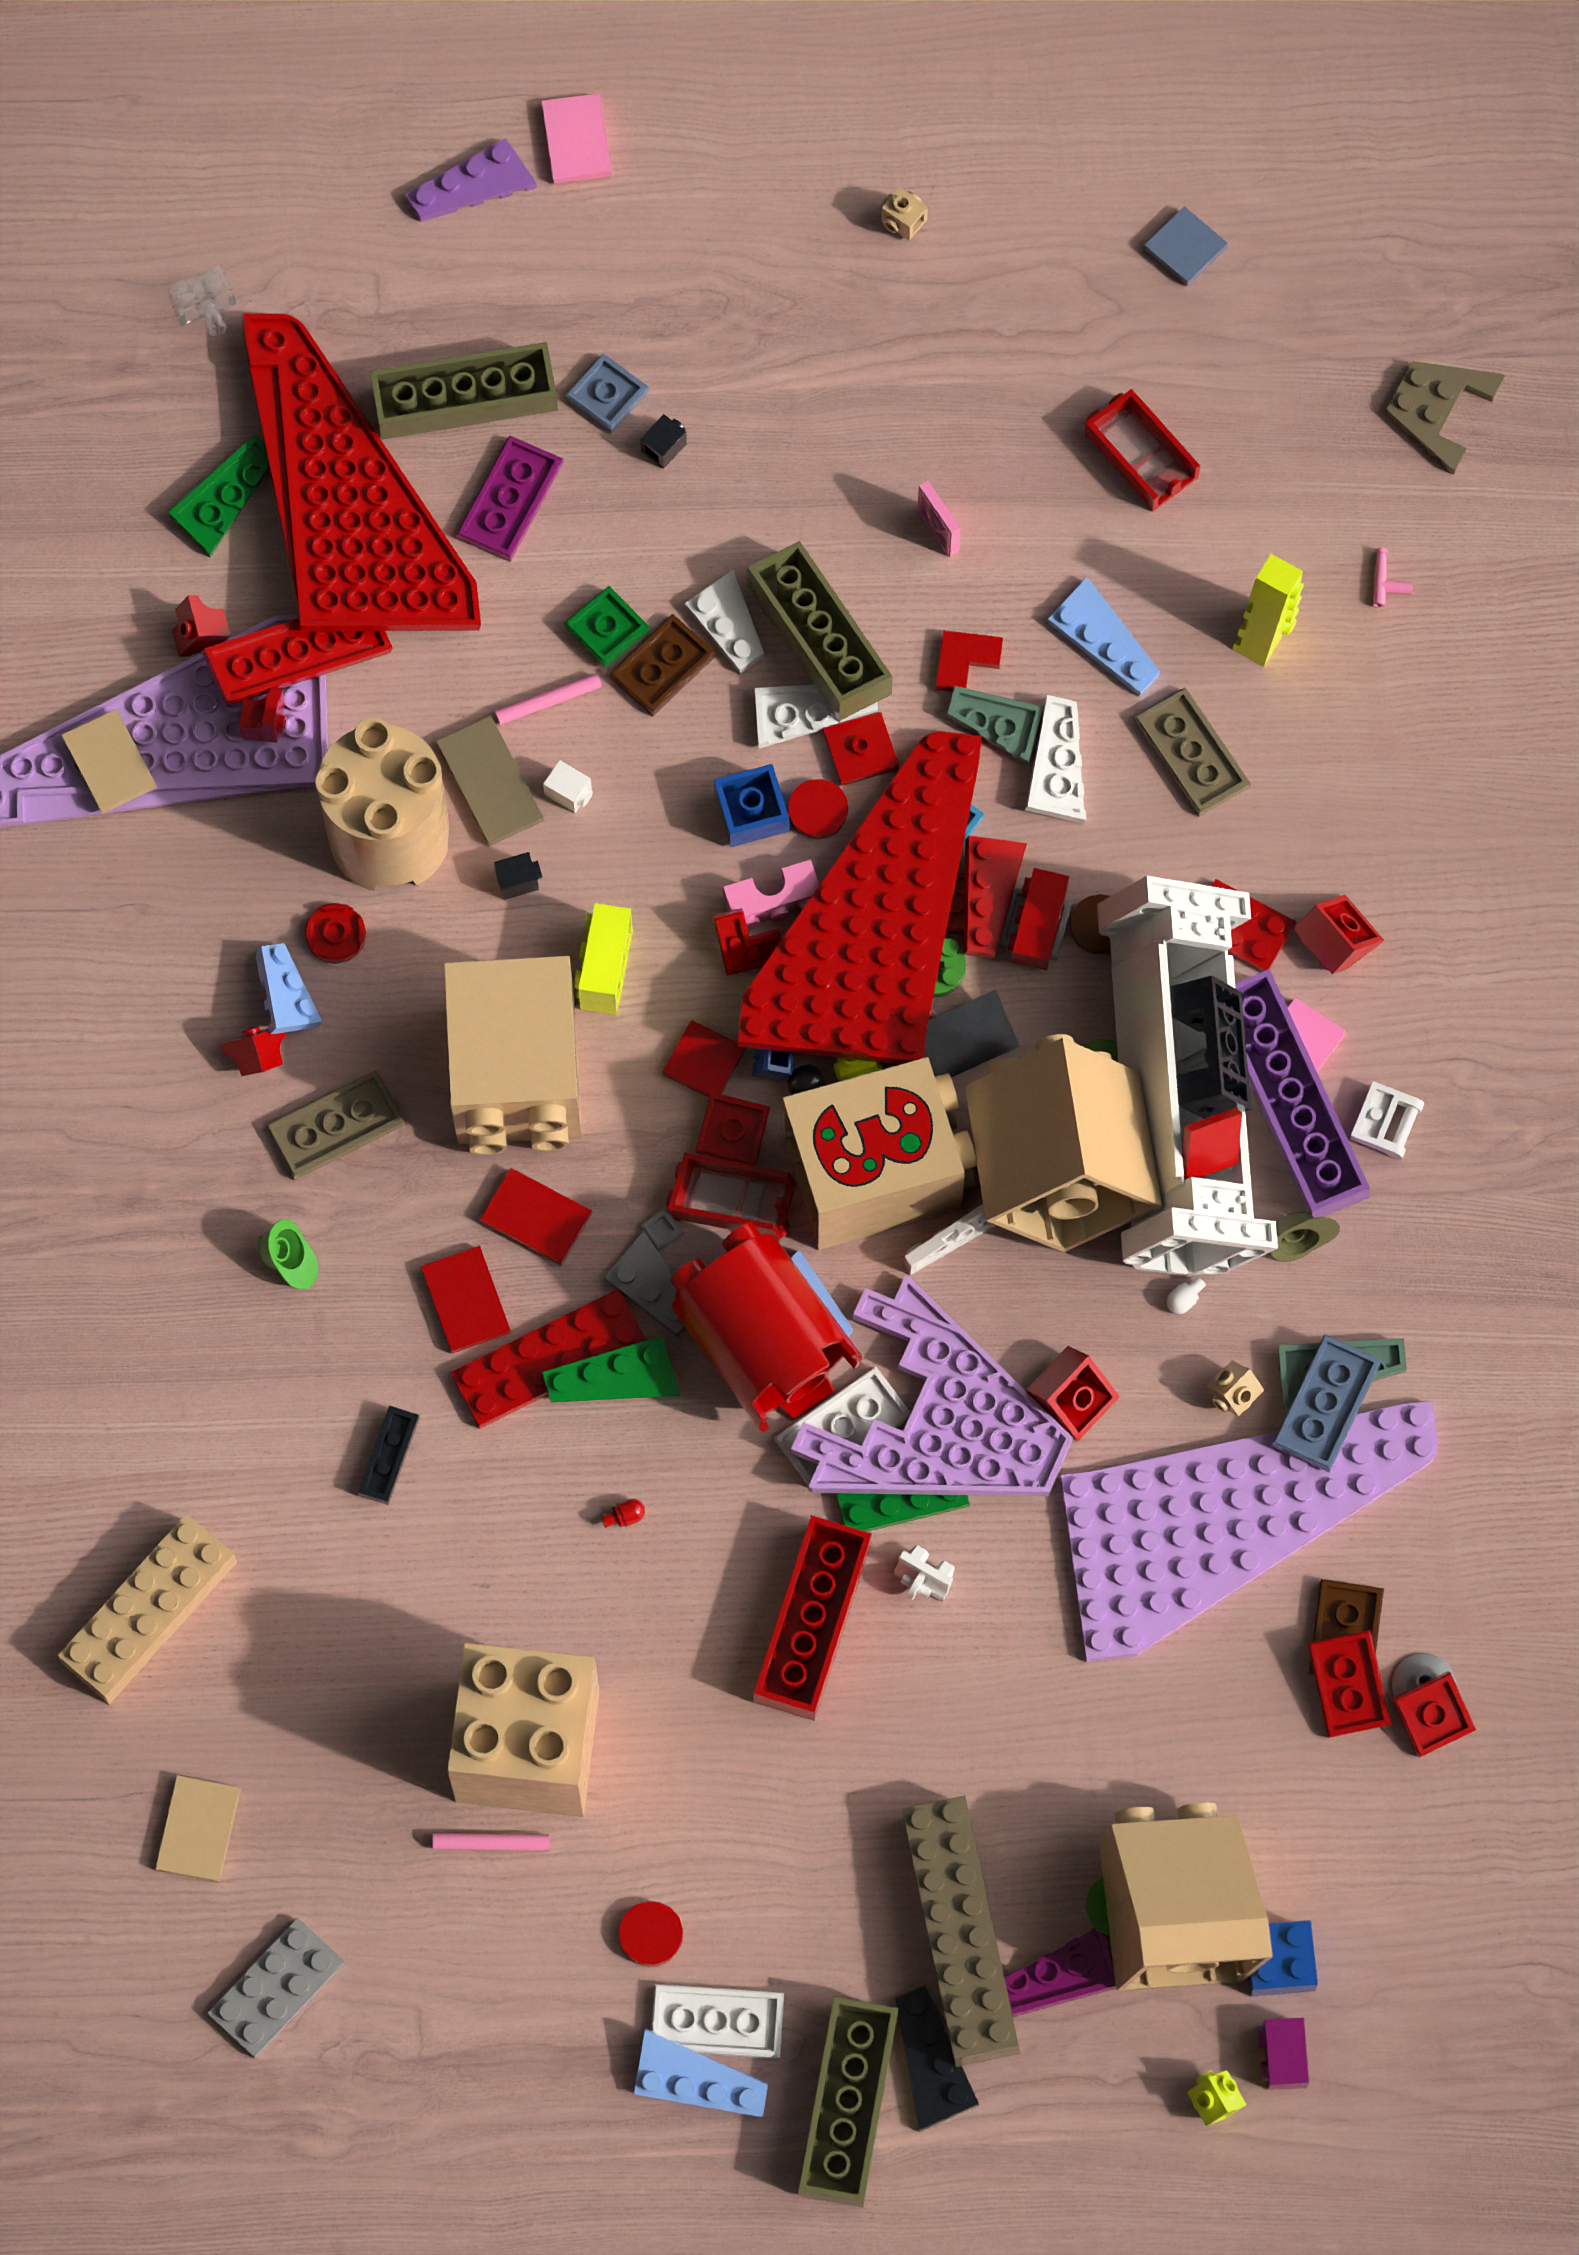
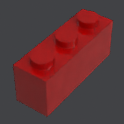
(1038, 918)

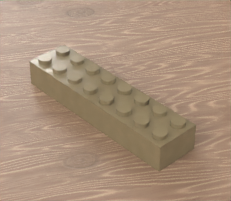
(960, 1931)

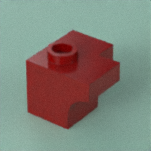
(198, 626)
(263, 717)
(255, 1050)

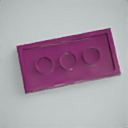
(509, 498)

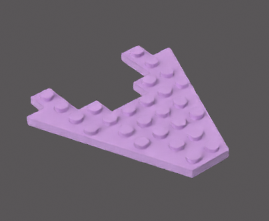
(968, 1427)

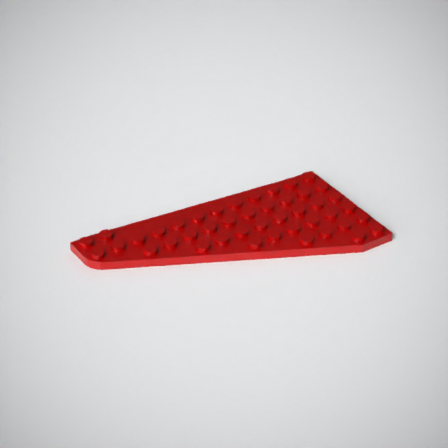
(348, 516)
(870, 941)

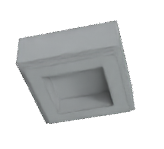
(662, 1229)

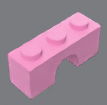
(799, 886)

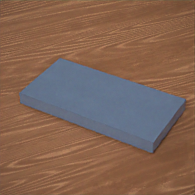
(1326, 1403)

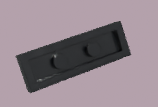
(388, 1455)

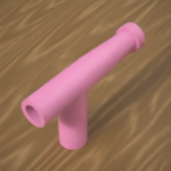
(1383, 586)

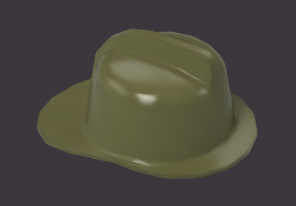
(1301, 1234)

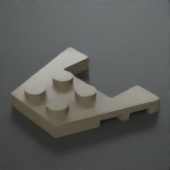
(1428, 399)

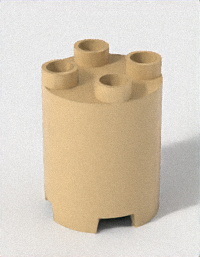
(383, 805)

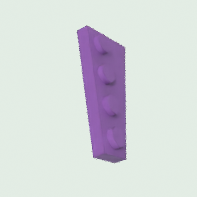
(482, 177)

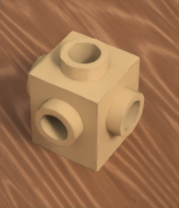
(903, 213)
(1234, 1388)

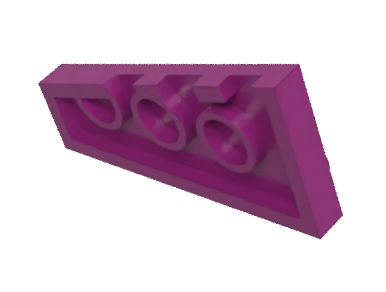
(1063, 1976)

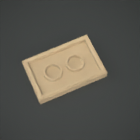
(109, 761)
(198, 1829)

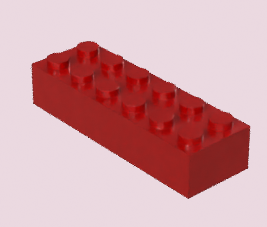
(812, 1618)

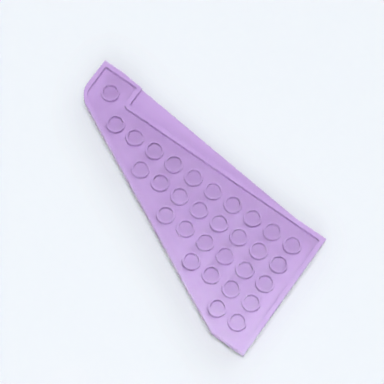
(1197, 1525)

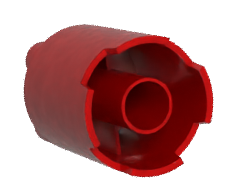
(762, 1326)

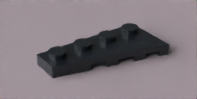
(936, 2083)

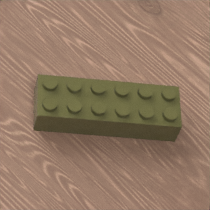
(464, 390)
(819, 630)
(848, 2102)

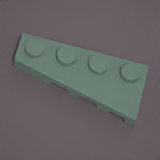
(1296, 1358)

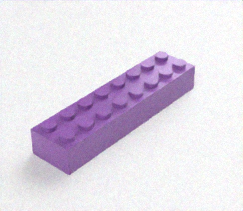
(1297, 1103)

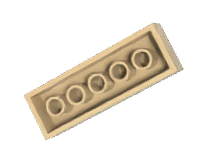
(147, 1608)

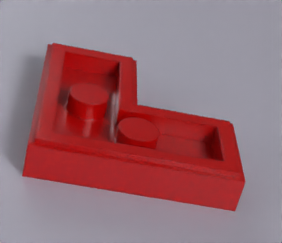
(964, 650)
(739, 949)

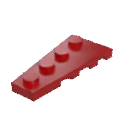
(988, 891)

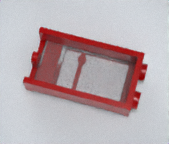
(1141, 449)
(730, 1194)

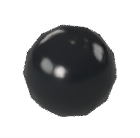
(805, 1078)

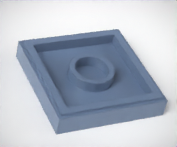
(1185, 246)
(607, 393)

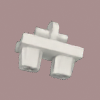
(922, 1577)

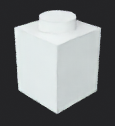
(568, 787)

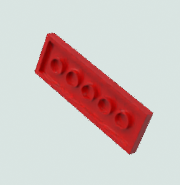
(286, 657)
(513, 1373)

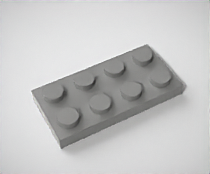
(276, 1988)

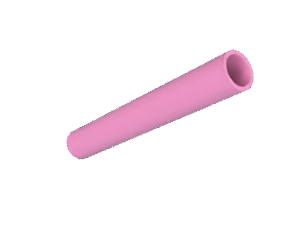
(548, 699)
(523, 1842)

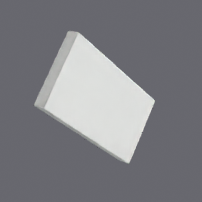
(848, 1416)
(720, 2020)

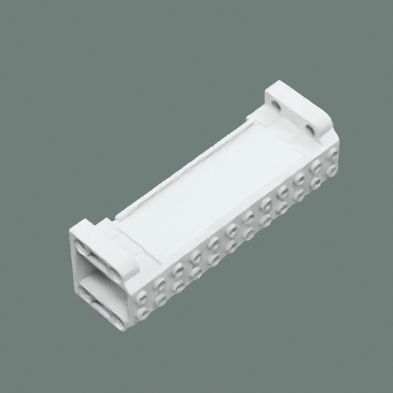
(1160, 938)

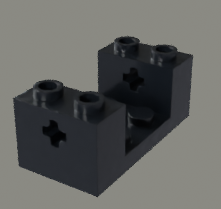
(1217, 1011)

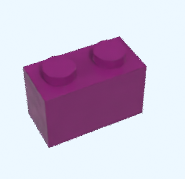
(1284, 2054)

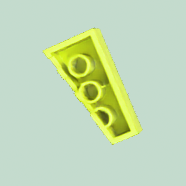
(1270, 610)

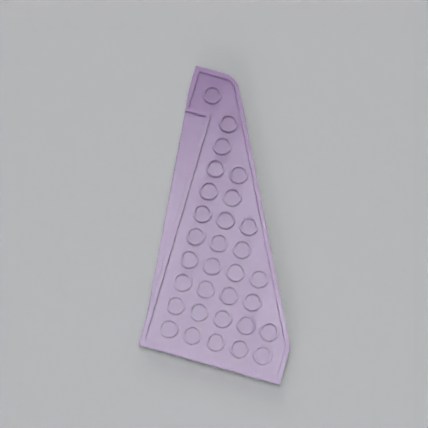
(185, 741)

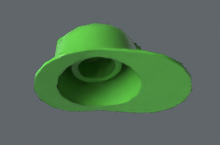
(289, 1254)

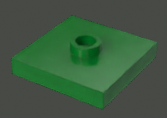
(606, 626)

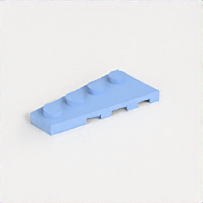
(1101, 635)
(687, 2077)

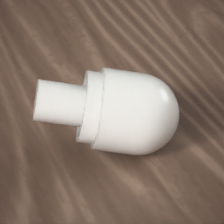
(1184, 1296)

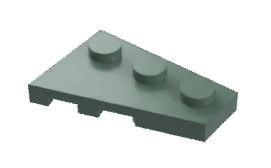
(998, 720)

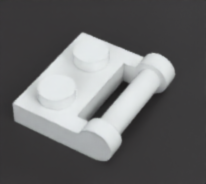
(1377, 1115)

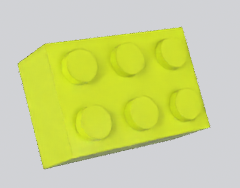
(603, 958)

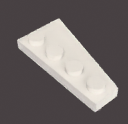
(795, 712)
(1056, 772)
(947, 1240)

